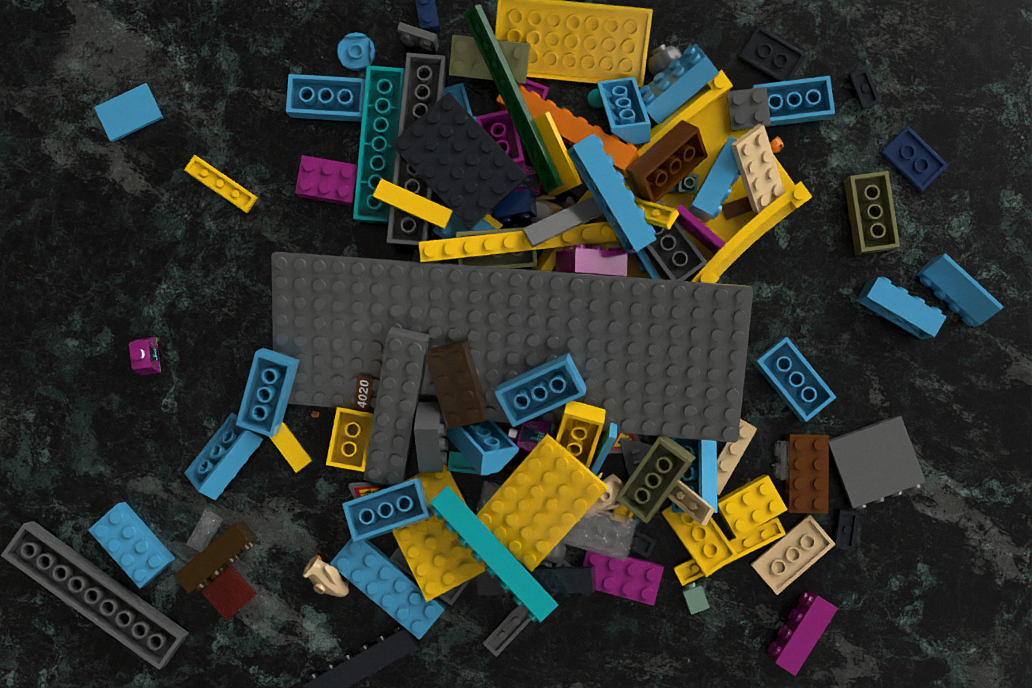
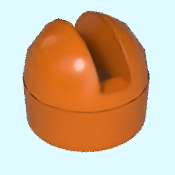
(776, 144)

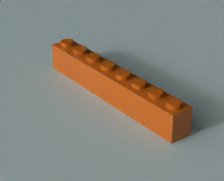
(576, 129)

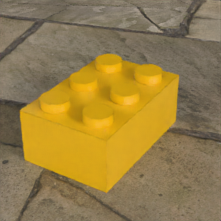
(580, 430)
(350, 439)
(750, 506)

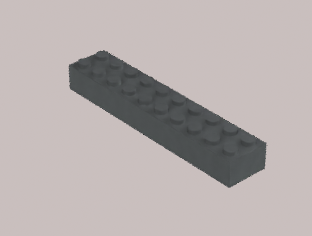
(421, 90)
(95, 594)

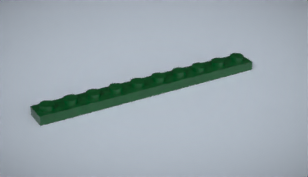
(512, 98)

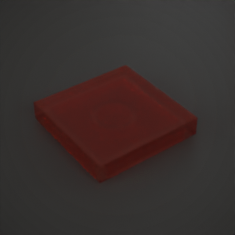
(229, 592)

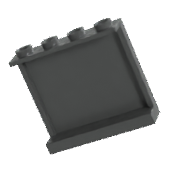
(876, 462)

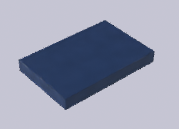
(913, 159)

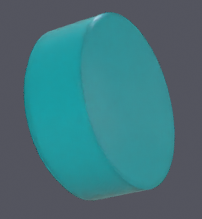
(595, 100)

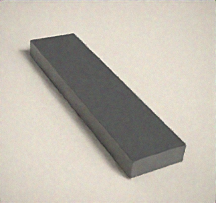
(562, 222)

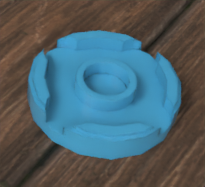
(356, 51)

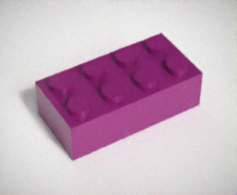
(629, 579)
(801, 632)

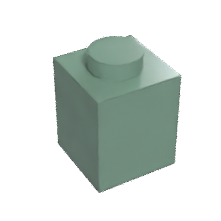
(694, 597)

